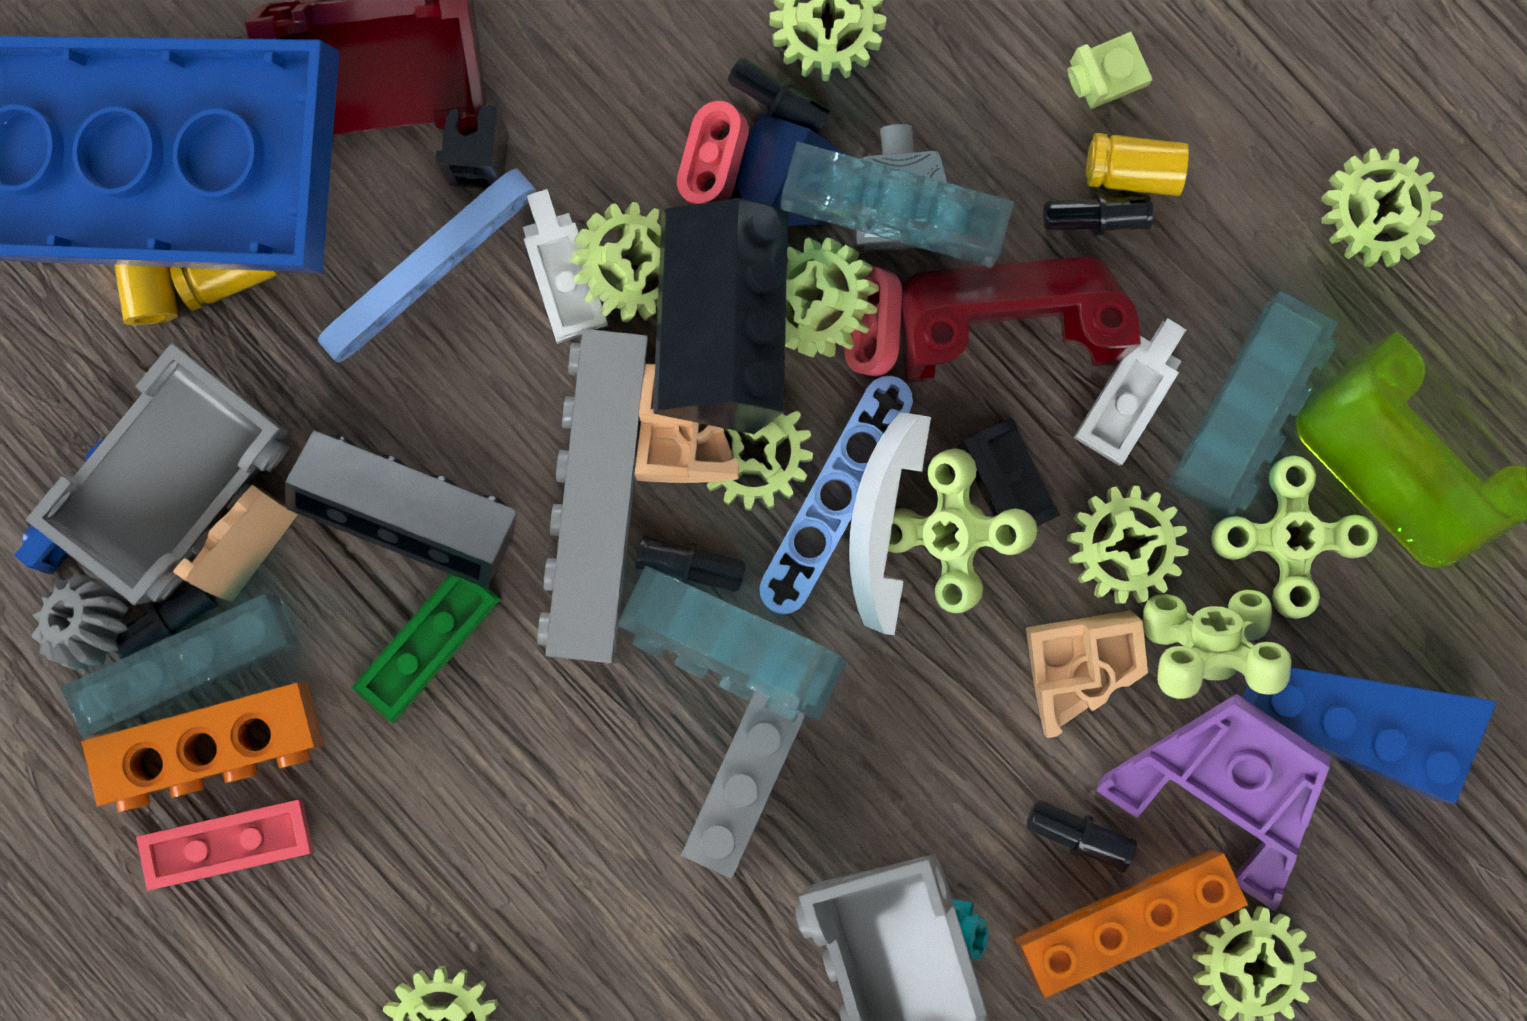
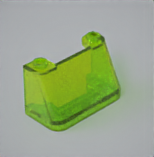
(1400, 465)

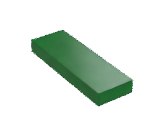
(425, 646)

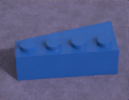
(1386, 729)

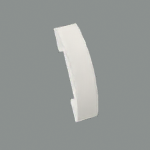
(872, 519)

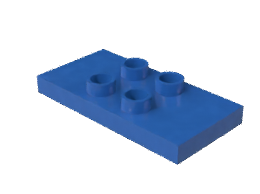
(166, 151)

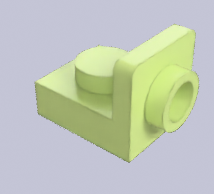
(1108, 70)

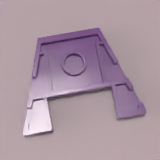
(1243, 769)

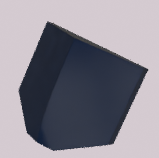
(768, 162)

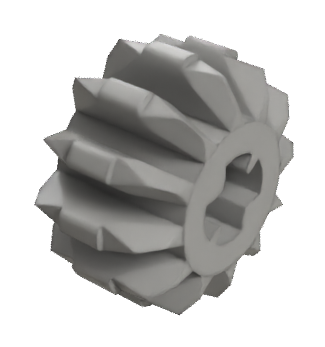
(79, 622)

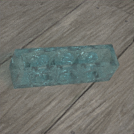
(896, 204)

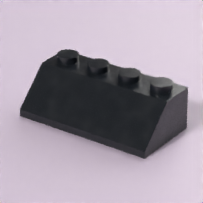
(722, 314)

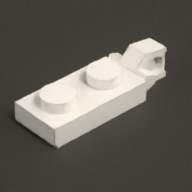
(549, 248)
(1132, 395)

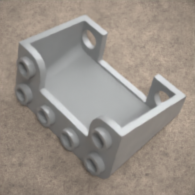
(161, 479)
(893, 944)

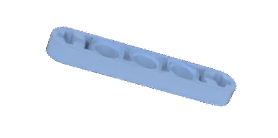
(426, 265)
(815, 514)

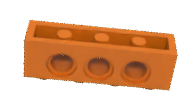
(117, 756)
(1130, 922)

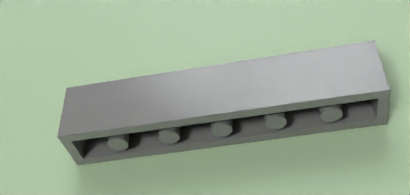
(596, 497)

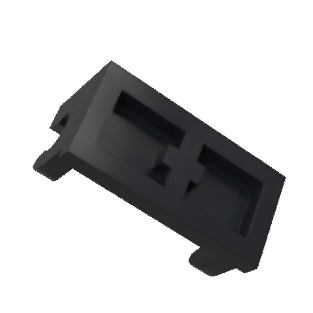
(474, 158)
(1008, 474)

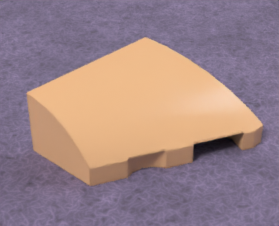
(677, 448)
(238, 544)
(1082, 663)

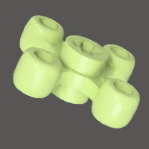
(974, 531)
(1314, 537)
(1216, 644)

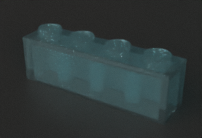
(1253, 405)
(732, 643)
(180, 666)

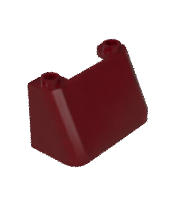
(395, 57)
(1078, 289)

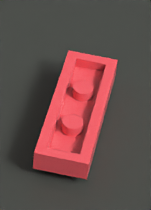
(225, 844)

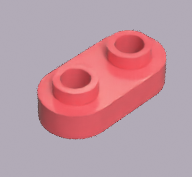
(709, 157)
(879, 348)

